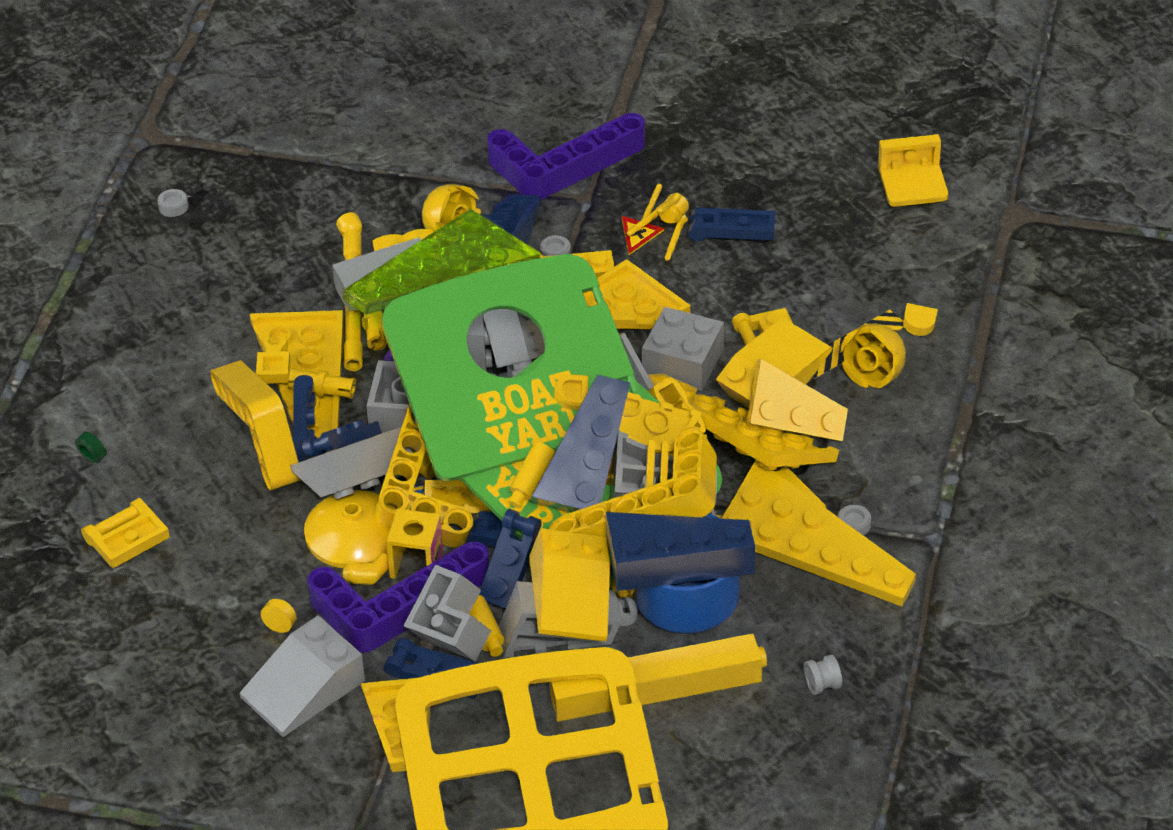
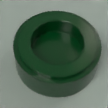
(90, 447)

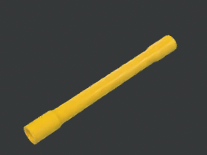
(352, 346)

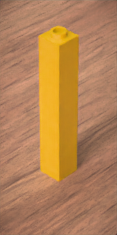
(667, 676)

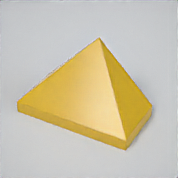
(455, 493)

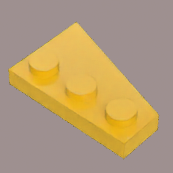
(792, 406)
(655, 421)
(381, 702)

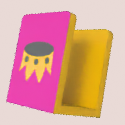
(429, 539)

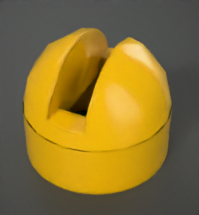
(349, 221)

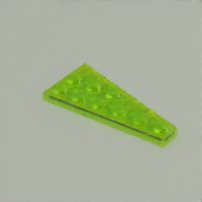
(452, 251)

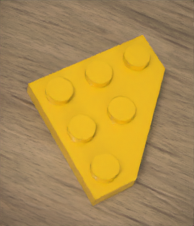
(634, 297)

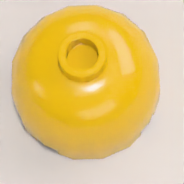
(446, 204)
(873, 355)

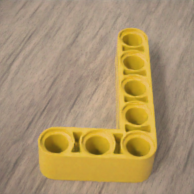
(264, 414)
(402, 494)
(686, 494)

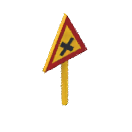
(646, 233)

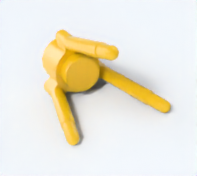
(670, 211)

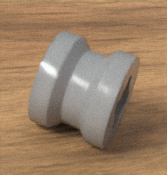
(822, 674)

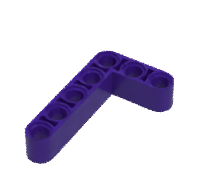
(568, 162)
(383, 617)

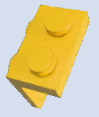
(912, 170)

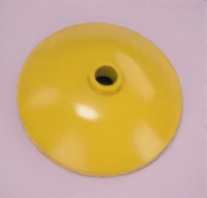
(346, 529)

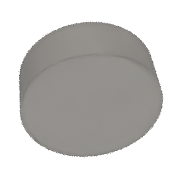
(173, 202)
(555, 245)
(857, 517)

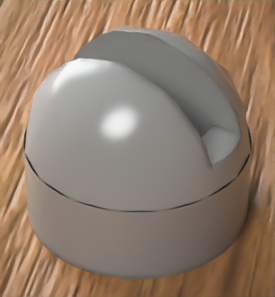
(630, 617)

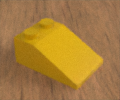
(779, 345)
(571, 584)

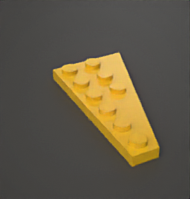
(314, 346)
(767, 445)
(812, 538)

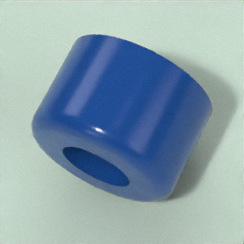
(689, 605)

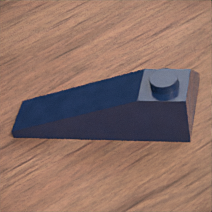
(516, 215)

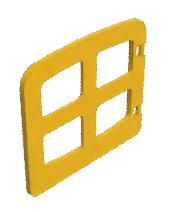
(527, 750)

